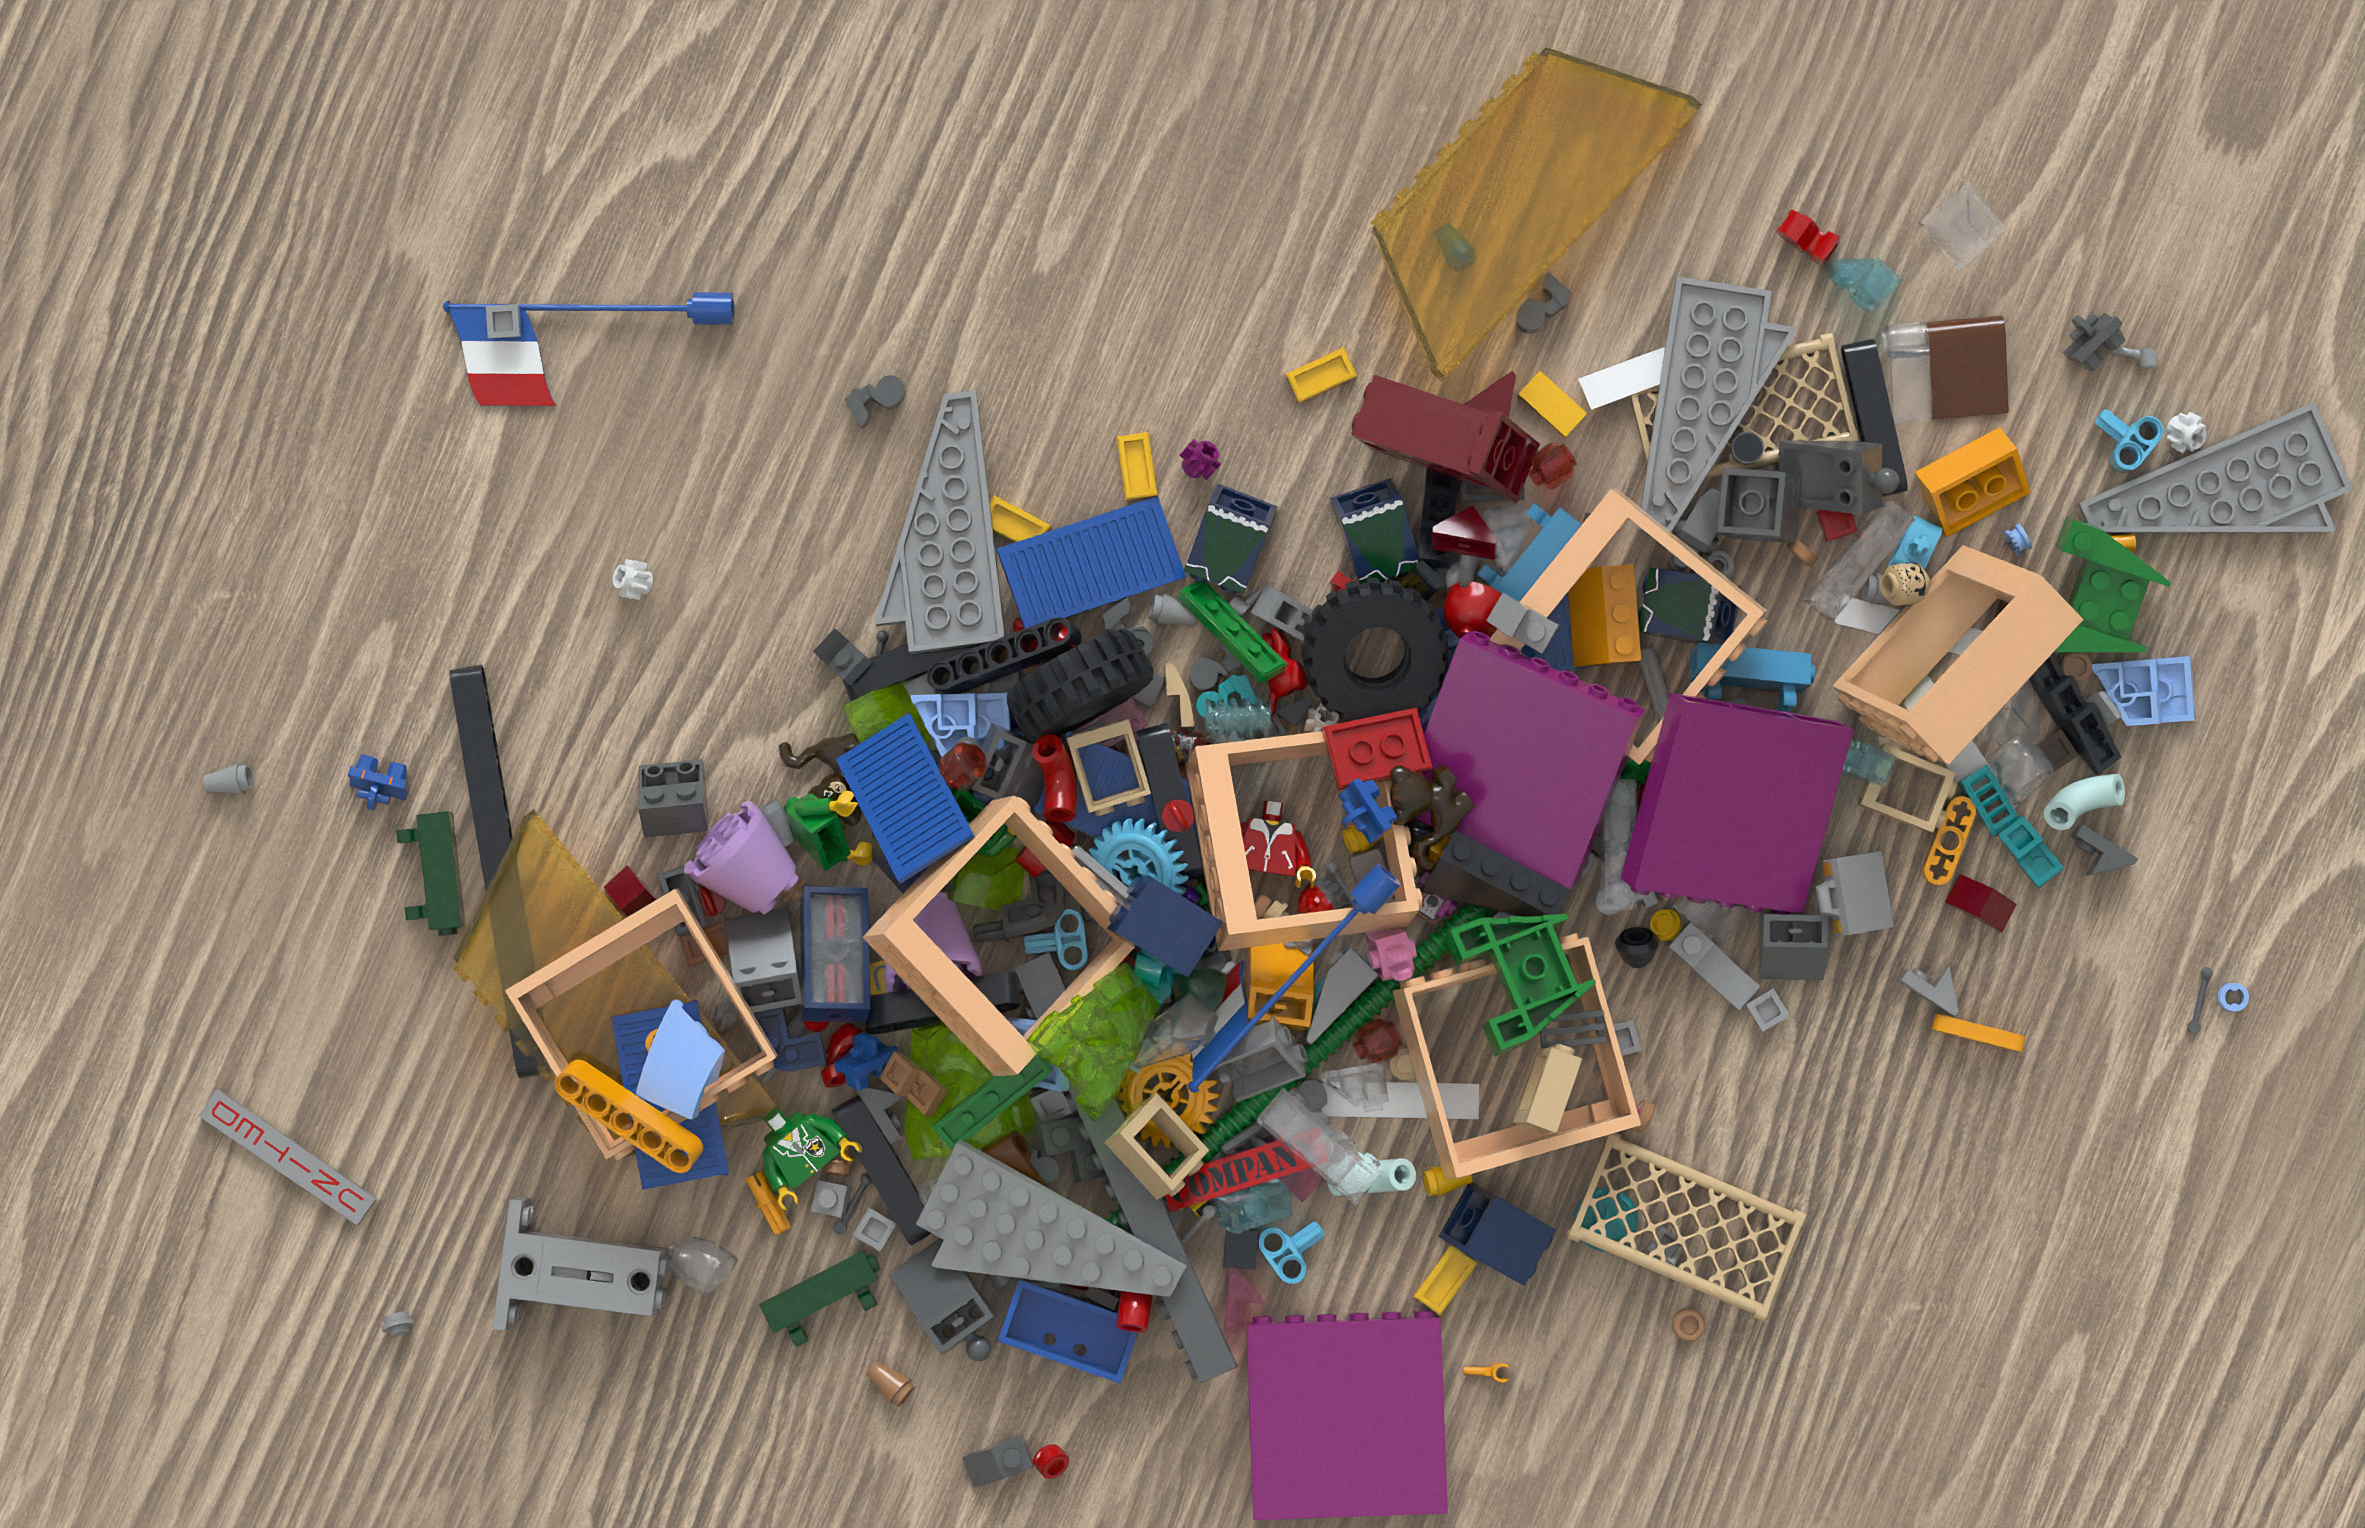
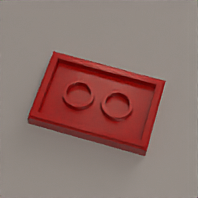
(1375, 745)

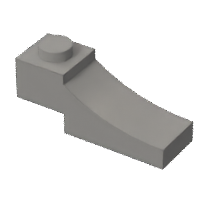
(1713, 966)

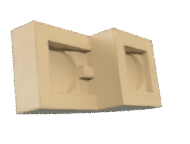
(1176, 688)

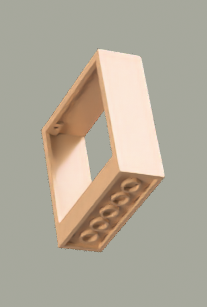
(1585, 547)
(1982, 675)
(1226, 860)
(601, 953)
(941, 982)
(1517, 1141)

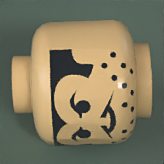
(1904, 583)

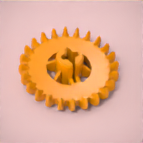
(1198, 1102)

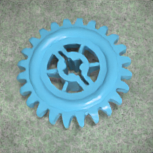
(1154, 858)

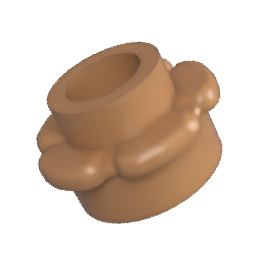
(794, 892)
(838, 1166)

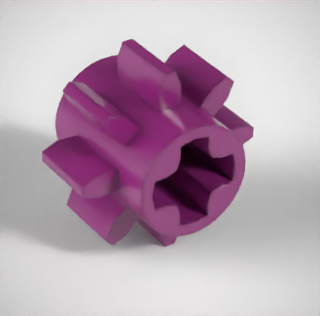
(1200, 459)

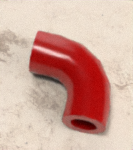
(1058, 777)
(1134, 1311)

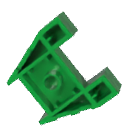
(2106, 590)
(1530, 971)

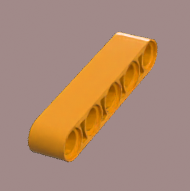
(612, 1115)

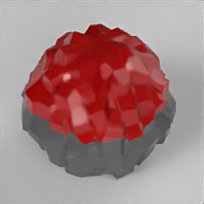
(1322, 897)

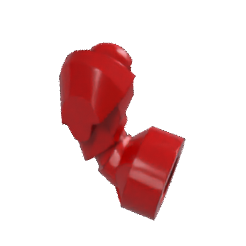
(839, 1045)

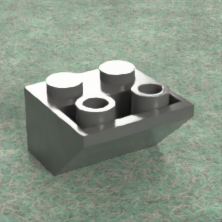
(673, 798)
(1792, 946)

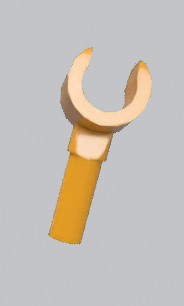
(1486, 1371)

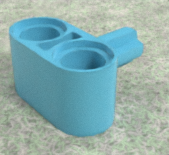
(2129, 438)
(1917, 543)
(1060, 941)
(1291, 1248)

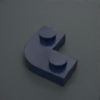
(792, 1053)

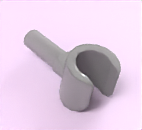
(2146, 356)
(1241, 606)

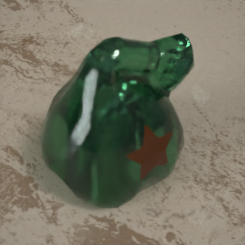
(1204, 984)

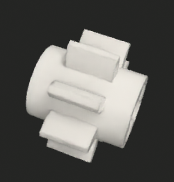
(2186, 432)
(632, 579)
(1320, 718)

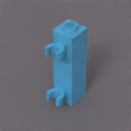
(1537, 556)
(1758, 669)

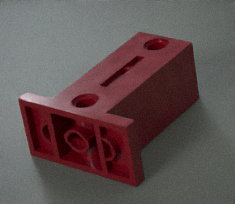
(1445, 437)

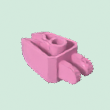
(1391, 953)

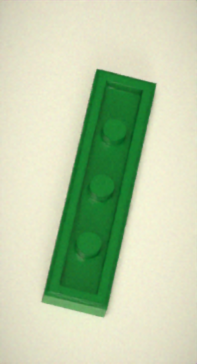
(1232, 631)
(988, 1102)

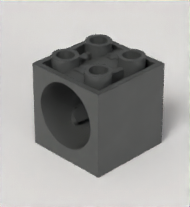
(1759, 505)

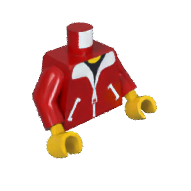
(1276, 846)

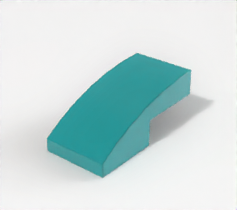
(2030, 852)

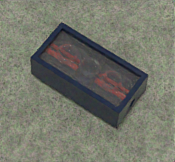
(834, 954)

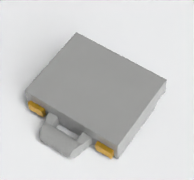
(1855, 894)

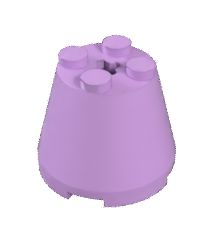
(743, 860)
(946, 928)

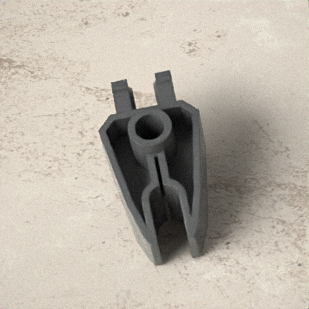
(1698, 528)

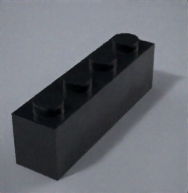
(1490, 880)

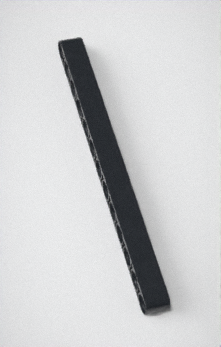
(485, 791)

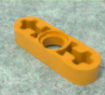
(1948, 866)
(1978, 1032)

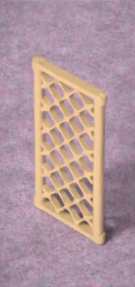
(1825, 342)
(1794, 1217)

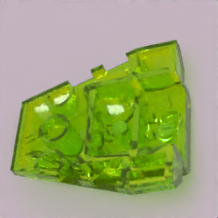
(1098, 1037)
(961, 1072)

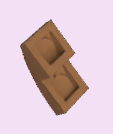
(914, 1083)

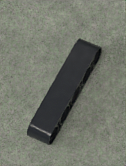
(1873, 405)
(989, 654)
(894, 668)
(1166, 786)
(906, 1010)
(883, 1167)

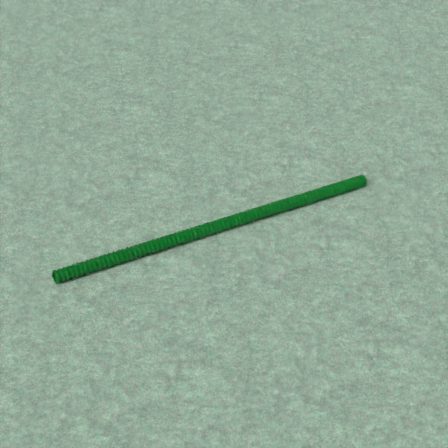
(1348, 1022)

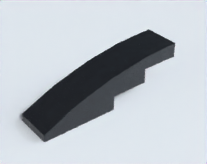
(1438, 505)
(2075, 717)

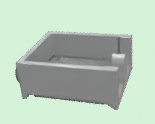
(1263, 1061)

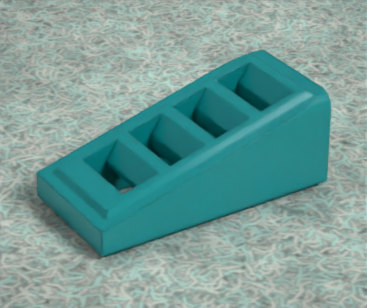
(1992, 783)

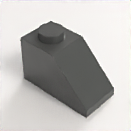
(998, 1461)

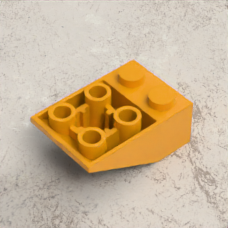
(1266, 972)

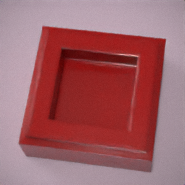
(1836, 524)

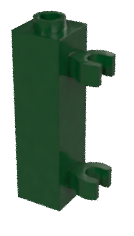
(440, 872)
(820, 1291)

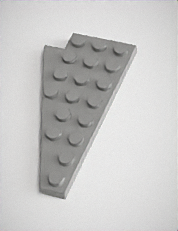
(1710, 375)
(2246, 484)
(946, 555)
(1020, 1229)

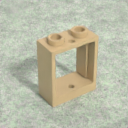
(1097, 734)
(1936, 815)
(1548, 1089)
(1140, 1162)

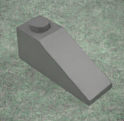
(1284, 612)
(1340, 987)

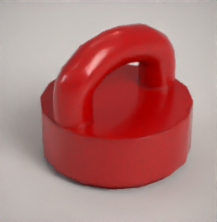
(1178, 815)
(711, 902)
(1051, 1461)

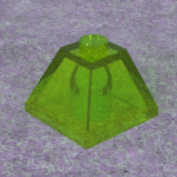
(880, 709)
(990, 880)

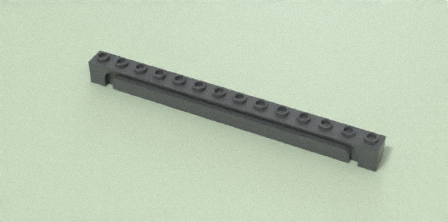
(1143, 1214)

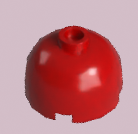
(1469, 608)

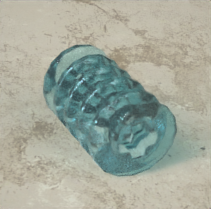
(1238, 718)

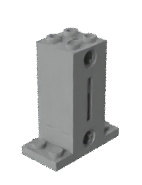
(574, 1271)

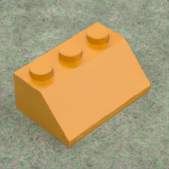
(1973, 481)
(1604, 617)

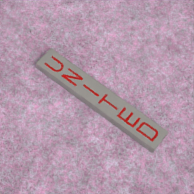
(287, 1157)

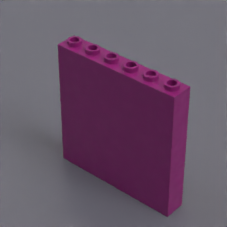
(1530, 754)
(1736, 805)
(1346, 1416)

